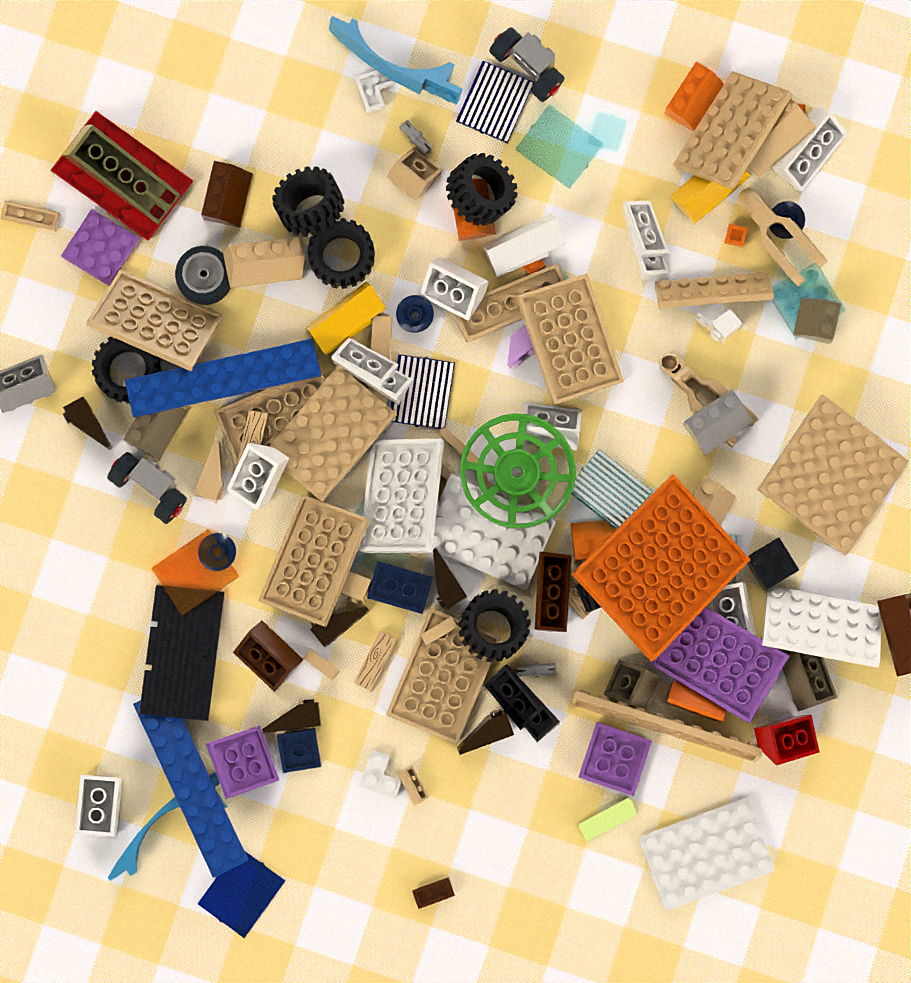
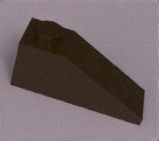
(83, 418)
(448, 588)
(337, 625)
(300, 716)
(490, 730)

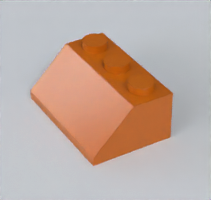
(694, 96)
(468, 230)
(588, 537)
(691, 701)

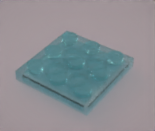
(788, 295)

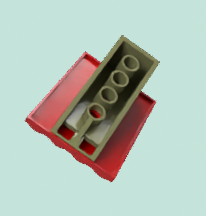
(134, 187)

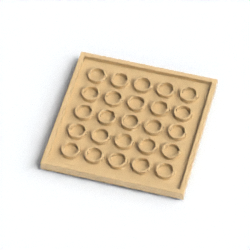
(833, 475)

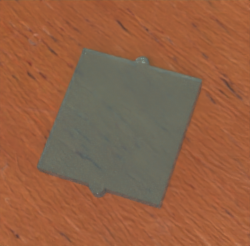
(608, 130)

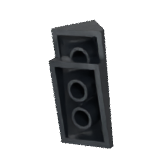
(521, 703)

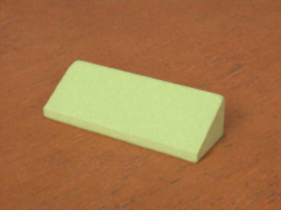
(607, 819)

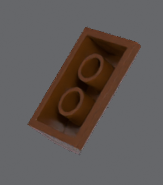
(226, 194)
(268, 655)

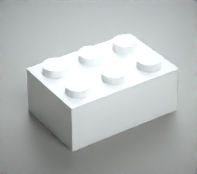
(98, 805)

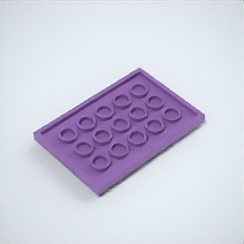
(723, 663)

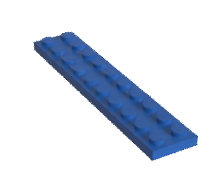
(222, 378)
(194, 792)

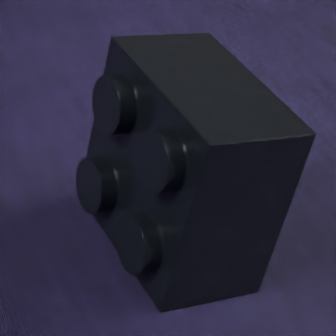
(772, 564)

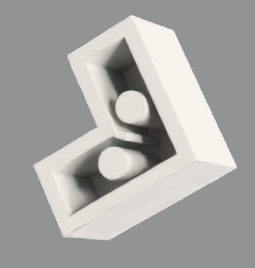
(719, 321)

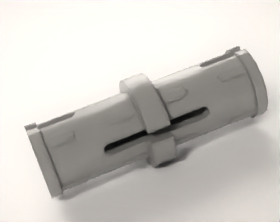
(416, 137)
(536, 669)

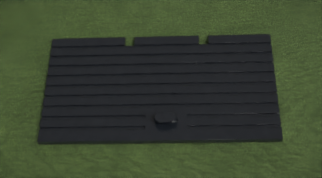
(181, 658)

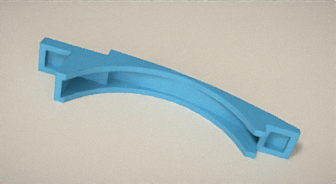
(431, 80)
(129, 858)

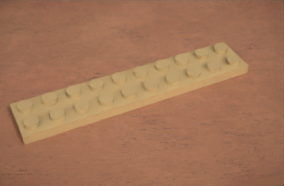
(672, 728)

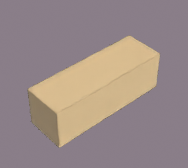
(439, 631)
(321, 664)
(413, 785)

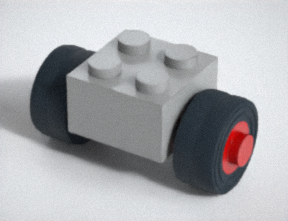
(532, 58)
(149, 477)

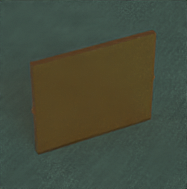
(187, 579)

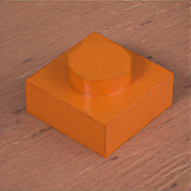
(736, 235)
(534, 267)

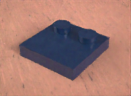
(299, 750)

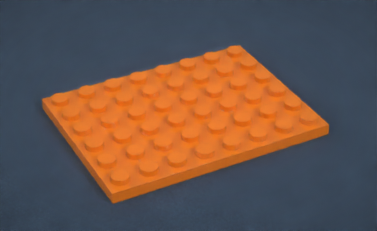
(661, 567)

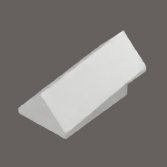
(645, 239)
(524, 245)
(372, 370)

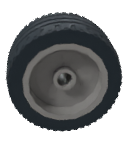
(196, 263)

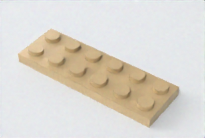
(713, 290)
(500, 305)

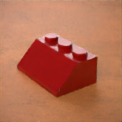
(788, 739)

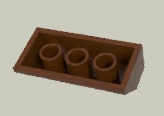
(552, 592)
(897, 626)

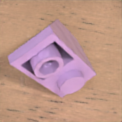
(519, 347)

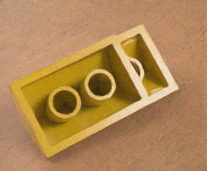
(701, 196)
(346, 318)

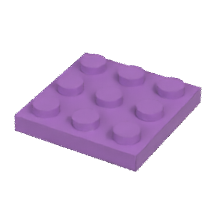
(100, 247)
(615, 759)
(242, 762)

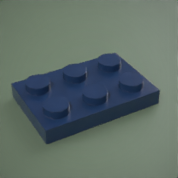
(399, 587)

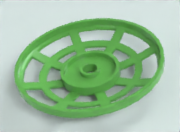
(526, 462)

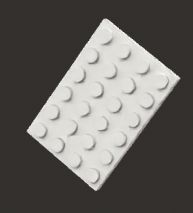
(402, 495)
(484, 545)
(822, 626)
(706, 854)

